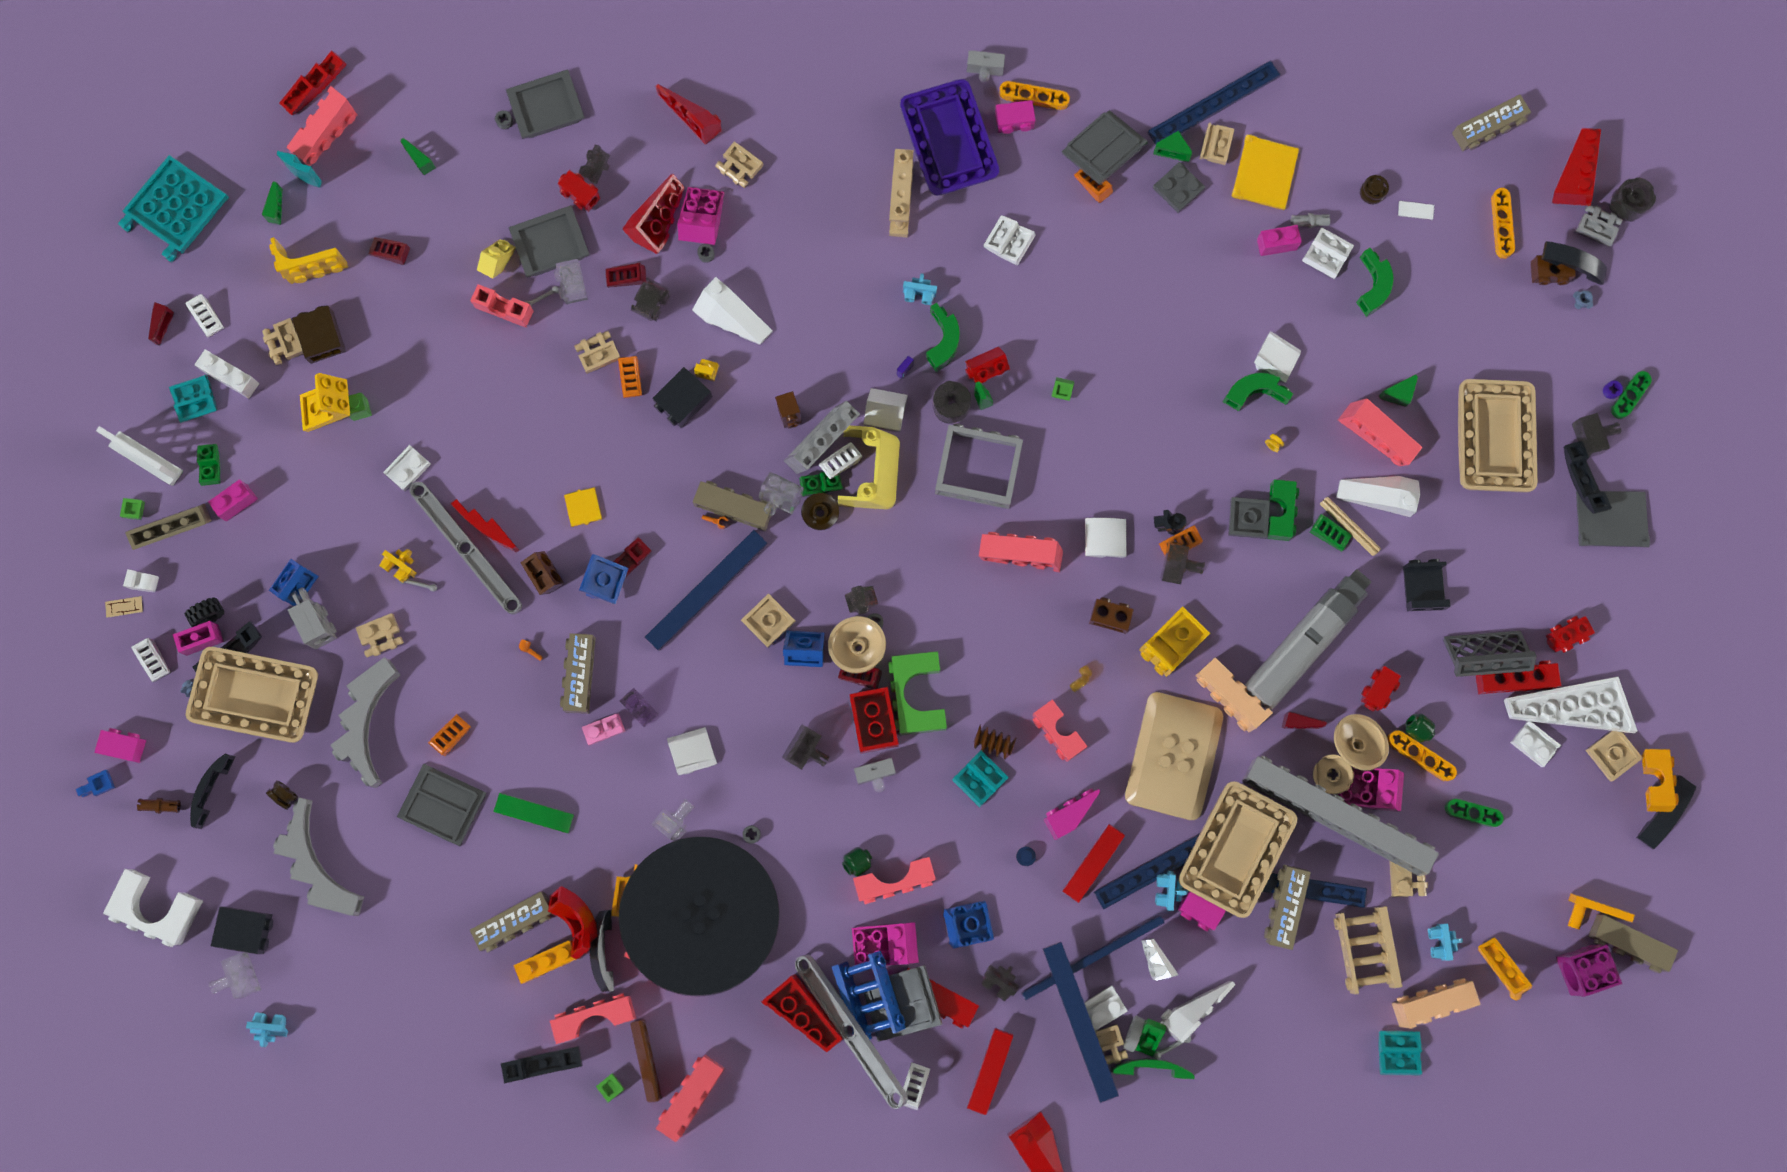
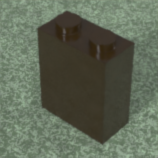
(318, 334)

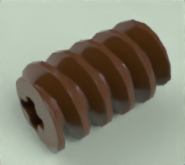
(994, 742)

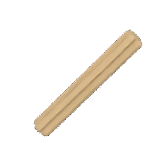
(1350, 526)

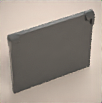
(1620, 527)

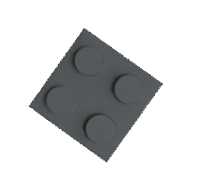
(1178, 187)
(1249, 518)

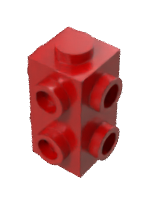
(577, 189)
(987, 365)
(1575, 631)
(1378, 692)

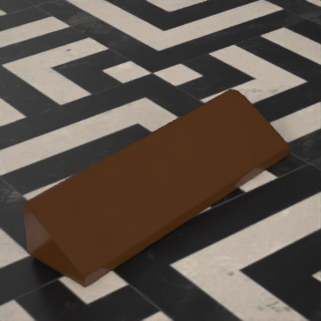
(646, 1061)

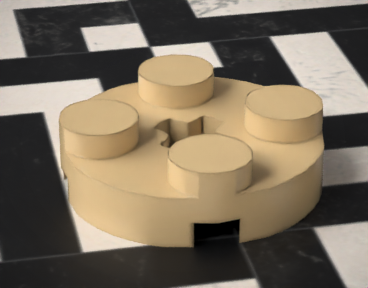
(1325, 766)

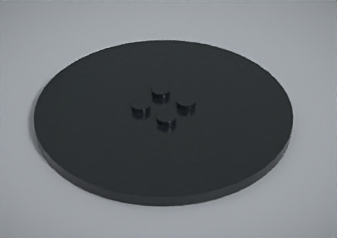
(699, 916)

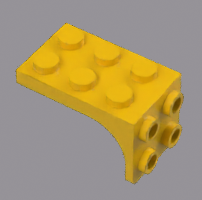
(306, 267)
(325, 403)
(1173, 642)

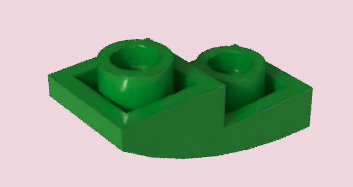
(208, 464)
(819, 484)

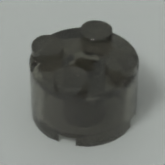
(1632, 199)
(650, 299)
(950, 392)

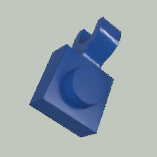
(97, 784)

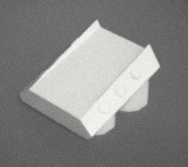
(1277, 357)
(691, 751)
(1157, 961)

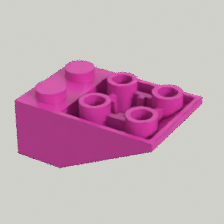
(700, 216)
(1376, 789)
(1067, 819)
(895, 941)

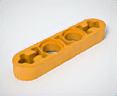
(1035, 91)
(1506, 223)
(1420, 758)

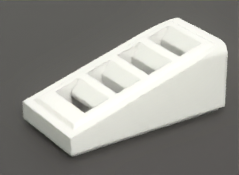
(198, 305)
(851, 455)
(139, 647)
(918, 1068)

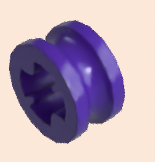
(1617, 385)

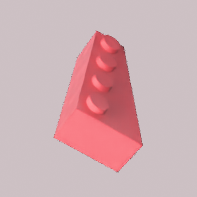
(322, 127)
(1380, 431)
(1021, 550)
(690, 1098)

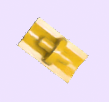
(404, 571)

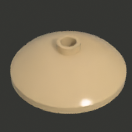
(853, 633)
(1368, 739)

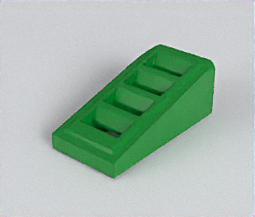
(423, 162)
(273, 206)
(982, 396)
(1327, 538)

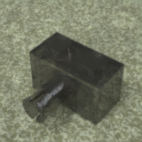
(1593, 434)
(1177, 563)
(803, 747)

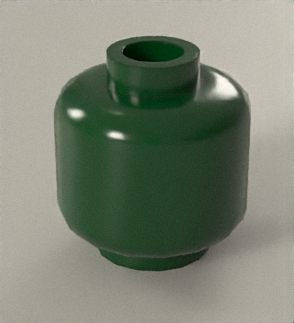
(1420, 727)
(857, 861)

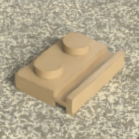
(1217, 143)

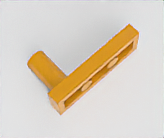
(1582, 903)
(1505, 968)

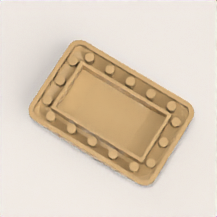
(1497, 435)
(252, 694)
(1174, 756)
(1237, 849)

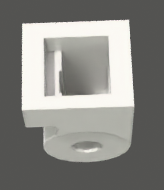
(140, 581)

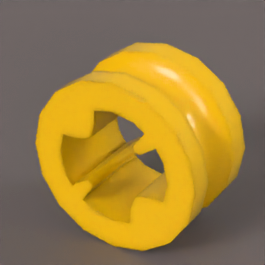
(1274, 442)

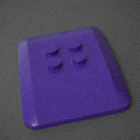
(949, 137)

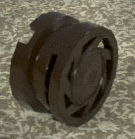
(1374, 190)
(282, 795)

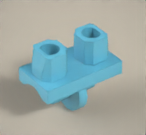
(919, 286)
(1167, 900)
(1447, 942)
(259, 1026)

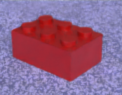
(874, 720)

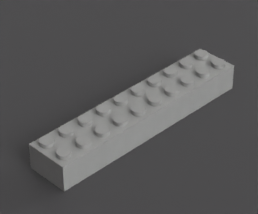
(1340, 817)

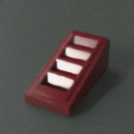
(402, 254)
(634, 280)
(159, 323)
(877, 673)
(1298, 721)

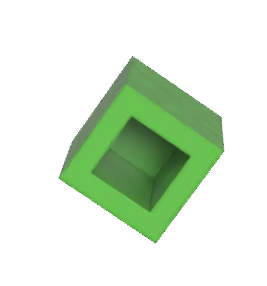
(359, 407)

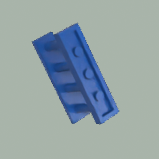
(850, 994)

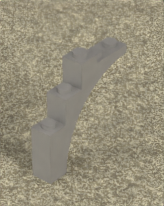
(357, 718)
(307, 869)

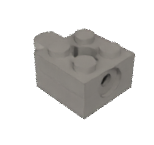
(311, 620)

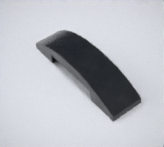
(1576, 259)
(1583, 479)
(243, 642)
(198, 813)
(1663, 822)
(597, 952)
(541, 1064)

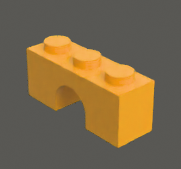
(1662, 797)
(544, 962)

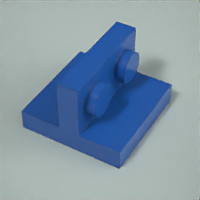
(291, 579)
(603, 579)
(804, 648)

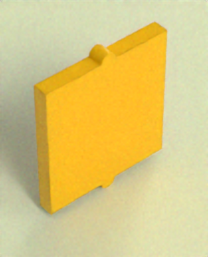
(583, 507)

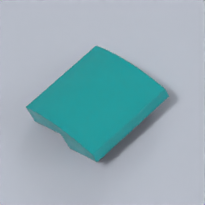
(300, 170)
(193, 398)
(980, 778)
(1400, 1053)

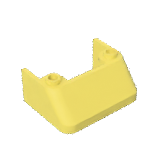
(883, 491)

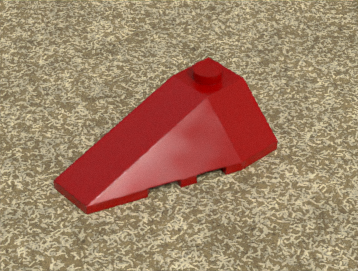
(694, 116)
(653, 218)
(1036, 1144)

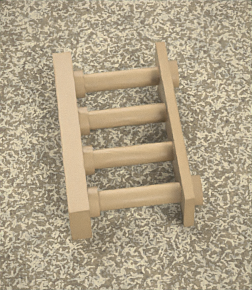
(901, 193)
(1386, 957)

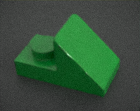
(1150, 1037)

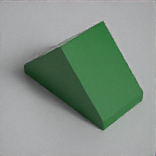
(1174, 148)
(1400, 393)

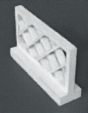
(142, 456)

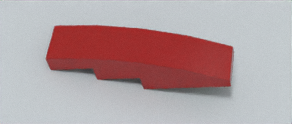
(312, 84)
(490, 528)
(1093, 863)
(990, 1071)

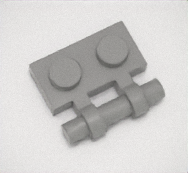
(1597, 229)

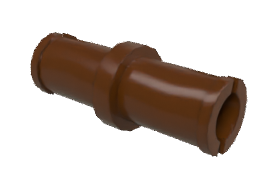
(159, 805)

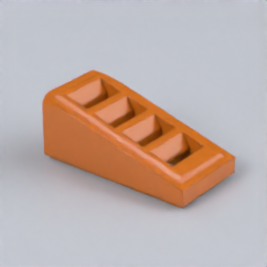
(1099, 193)
(625, 362)
(1195, 534)
(455, 739)

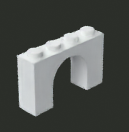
(125, 908)

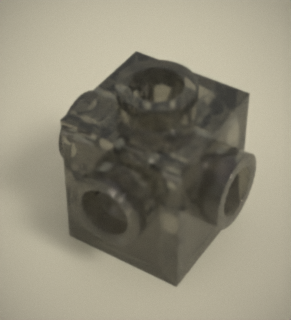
(861, 599)

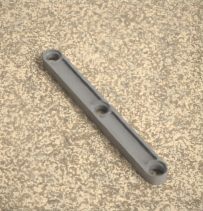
(473, 557)
(859, 1042)

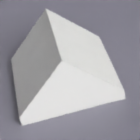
(885, 409)

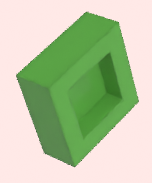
(1062, 388)
(132, 509)
(610, 1087)

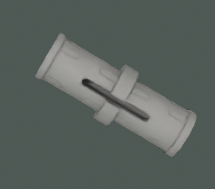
(1310, 220)

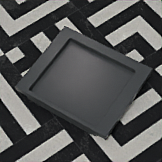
(545, 104)
(1104, 146)
(548, 241)
(441, 805)
(914, 1000)

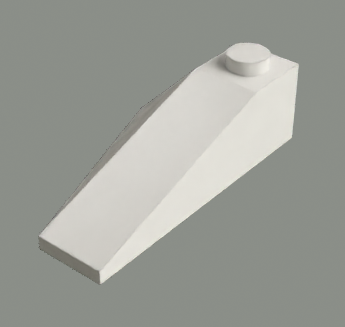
(726, 310)
(1390, 494)
(1184, 1018)

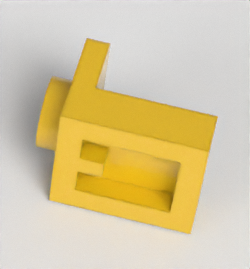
(706, 370)

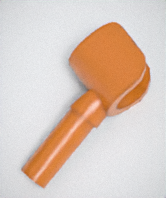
(715, 520)
(524, 646)

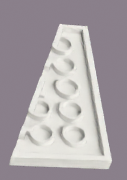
(1585, 705)

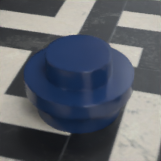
(1026, 856)

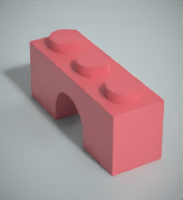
(510, 310)
(1066, 746)

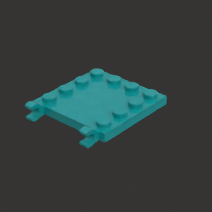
(174, 206)

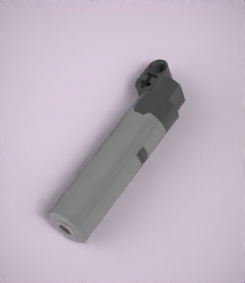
(1308, 640)

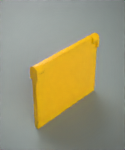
(1265, 172)

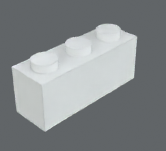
(226, 374)

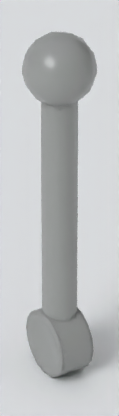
(554, 290)
(433, 587)
(1157, 1054)

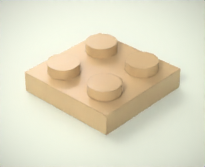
(768, 620)
(1614, 754)

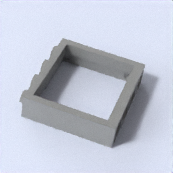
(821, 437)
(974, 495)

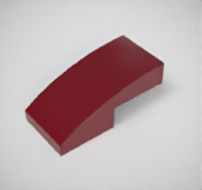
(633, 555)

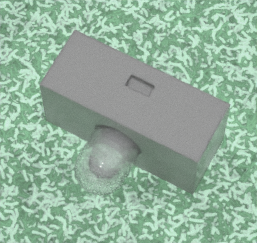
(985, 64)
(875, 772)

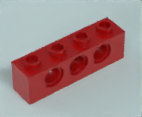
(1548, 679)

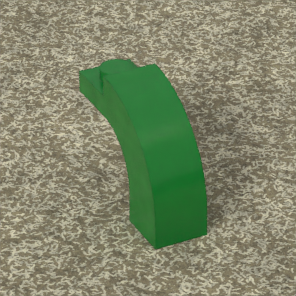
(1382, 282)
(945, 351)
(1254, 384)

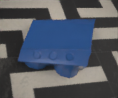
(968, 924)

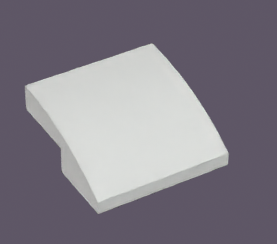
(1009, 240)
(1328, 253)
(1105, 537)

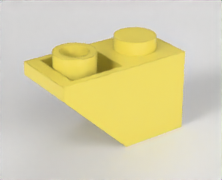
(495, 258)

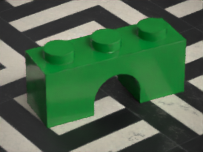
(1284, 494)

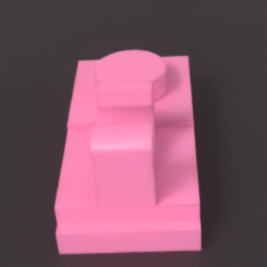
(603, 729)

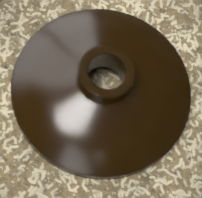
(818, 502)

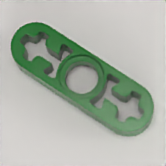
(1631, 386)
(1486, 821)

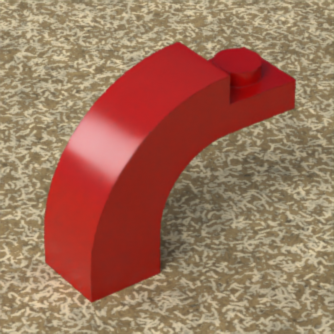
(578, 918)

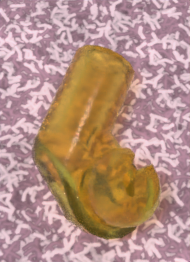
(1083, 680)

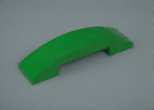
(533, 813)
(1128, 1067)

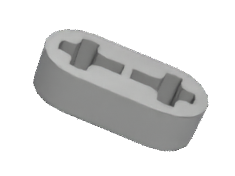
(1134, 1033)

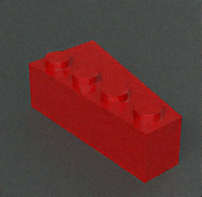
(1579, 174)
(803, 1012)

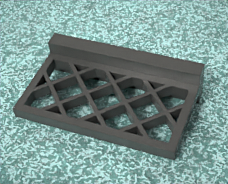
(1490, 662)

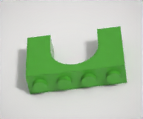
(911, 720)

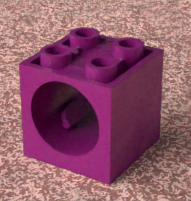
(1589, 970)

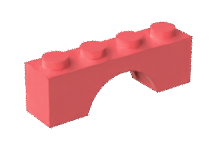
(870, 887)
(567, 1027)

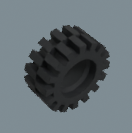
(204, 611)

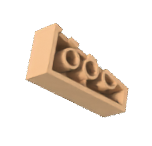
(1232, 696)
(1435, 1003)

